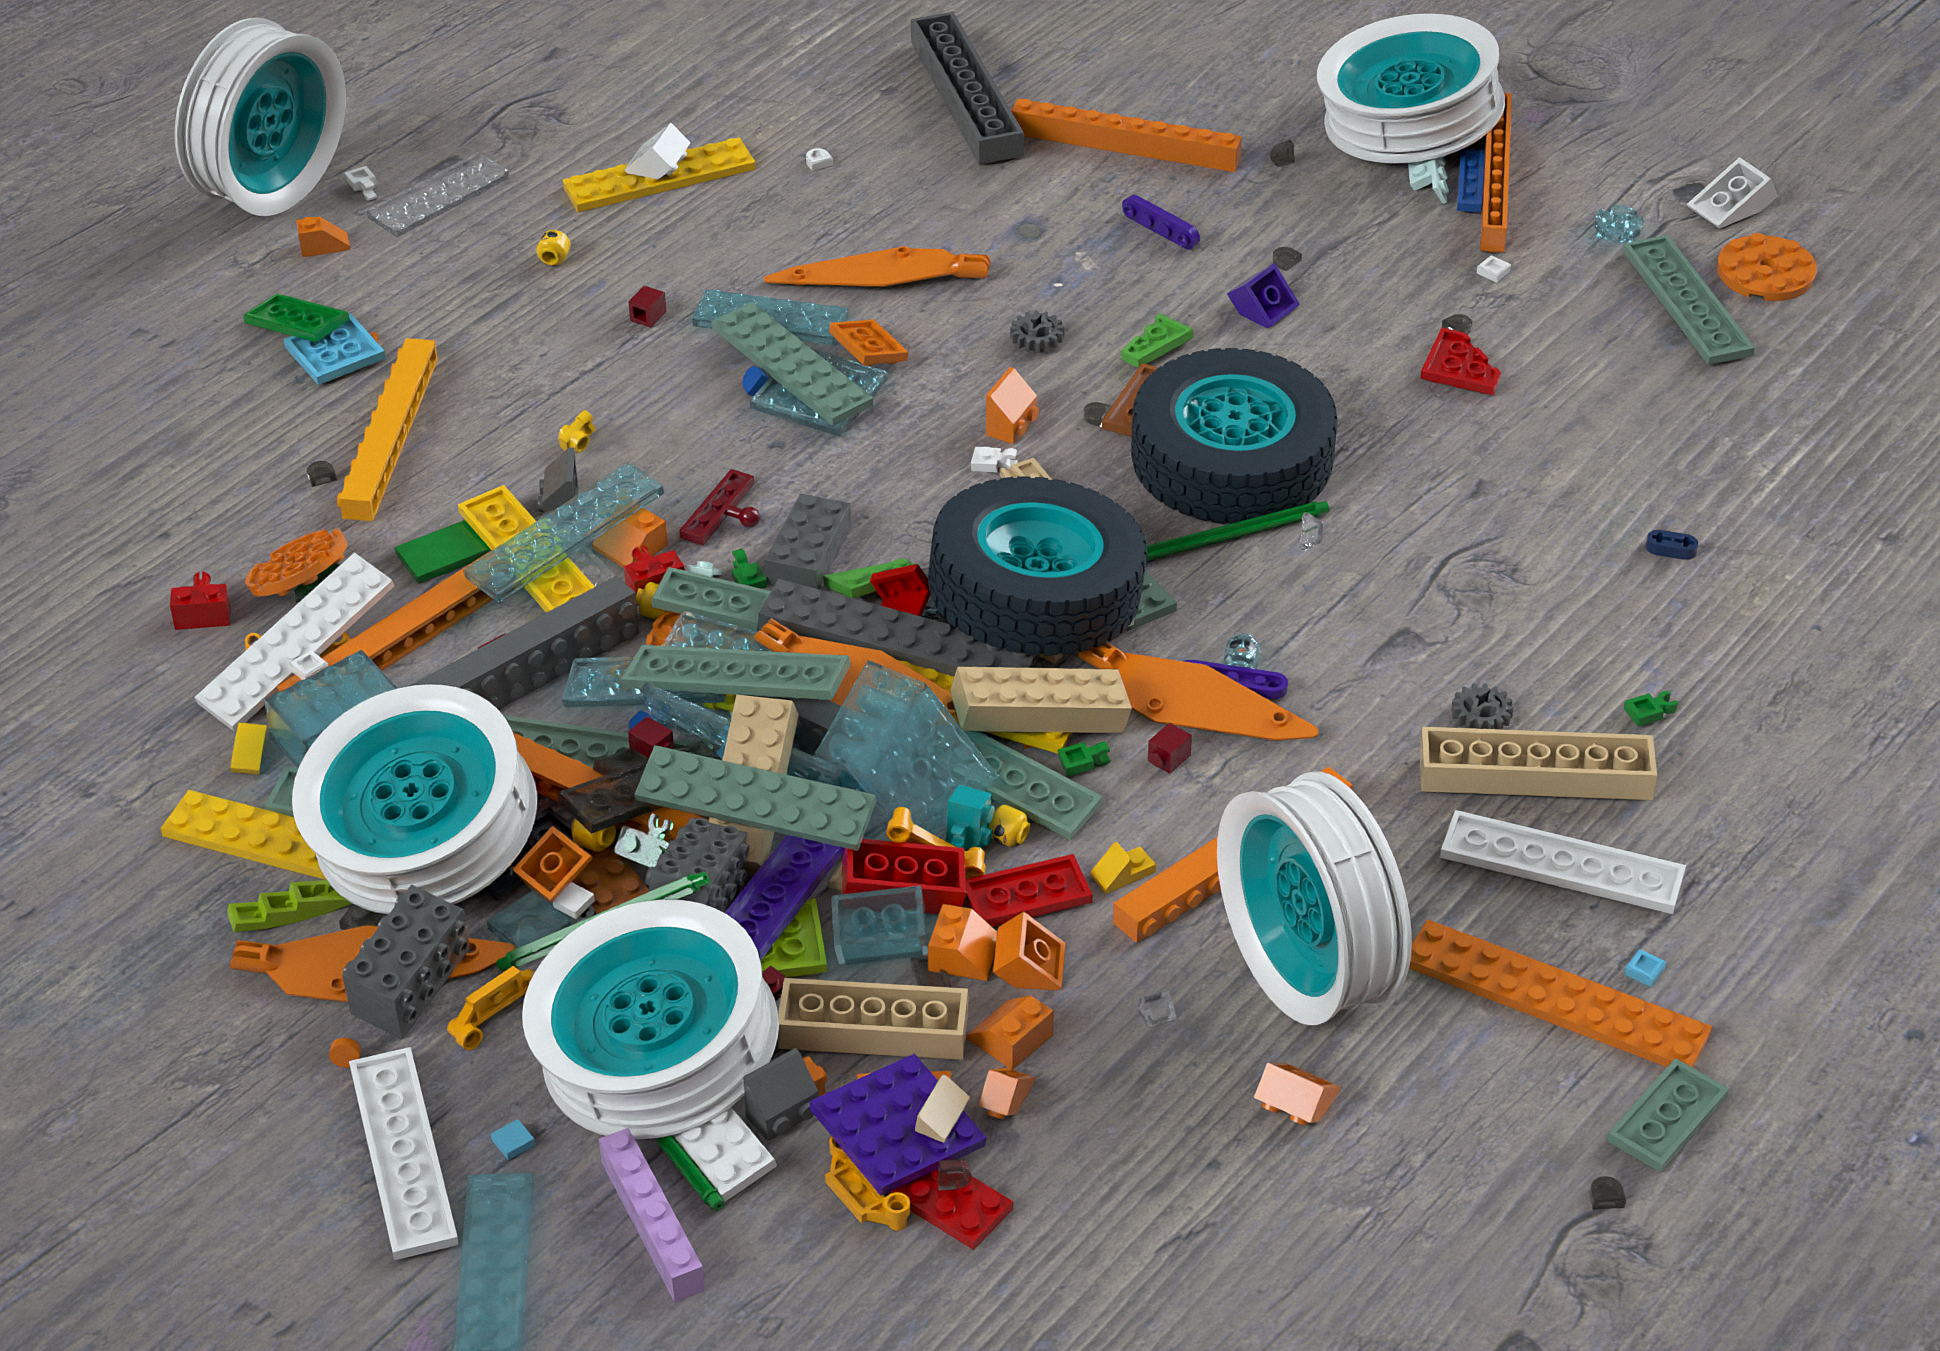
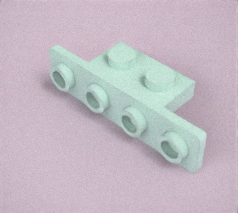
(1428, 172)

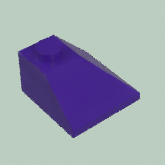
(1264, 297)

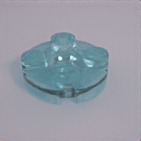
(1618, 224)

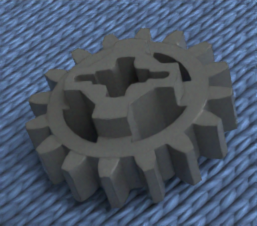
(1037, 331)
(1482, 708)

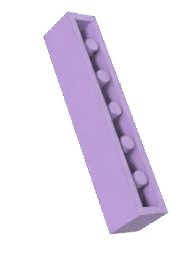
(652, 1215)

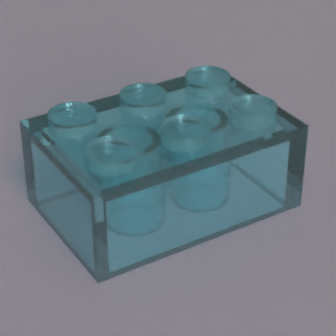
(879, 925)

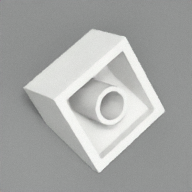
(659, 154)

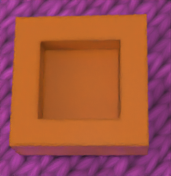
(817, 1074)

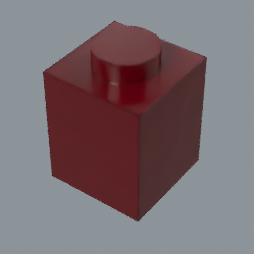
(647, 306)
(650, 733)
(1169, 748)

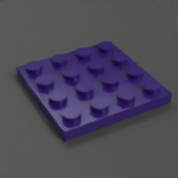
(877, 1124)

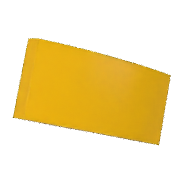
(248, 748)

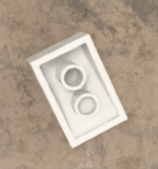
(1734, 195)

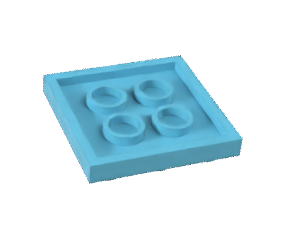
(336, 353)

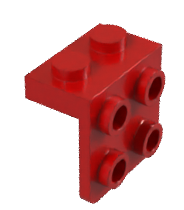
(903, 589)

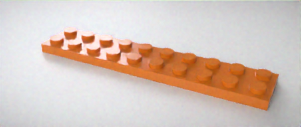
(1557, 996)

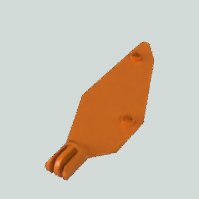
(885, 268)
(781, 639)
(1197, 697)
(316, 964)

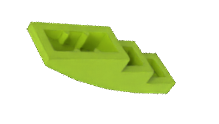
(282, 908)

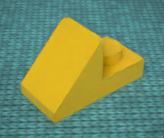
(1121, 867)

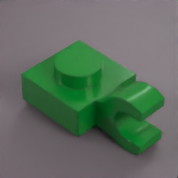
(747, 573)
(1081, 758)

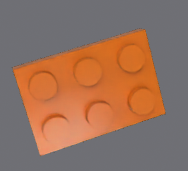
(868, 342)

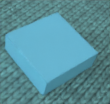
(1645, 968)
(513, 1139)

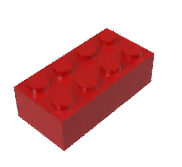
(901, 865)

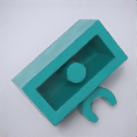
(969, 818)

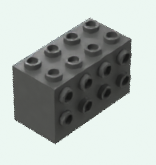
(709, 849)
(406, 961)

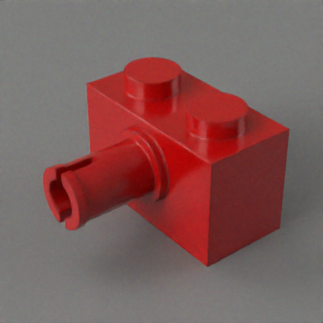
(649, 568)
(200, 604)

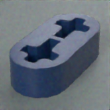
(1672, 544)

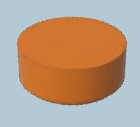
(344, 1050)

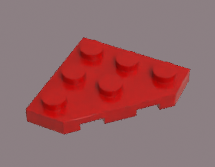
(1460, 364)

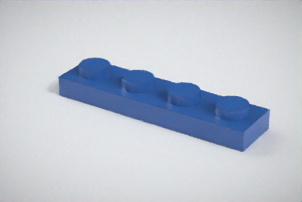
(1470, 180)

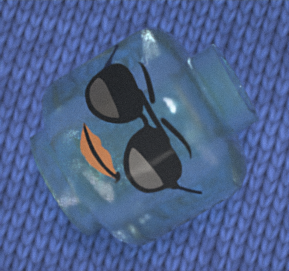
(1242, 651)

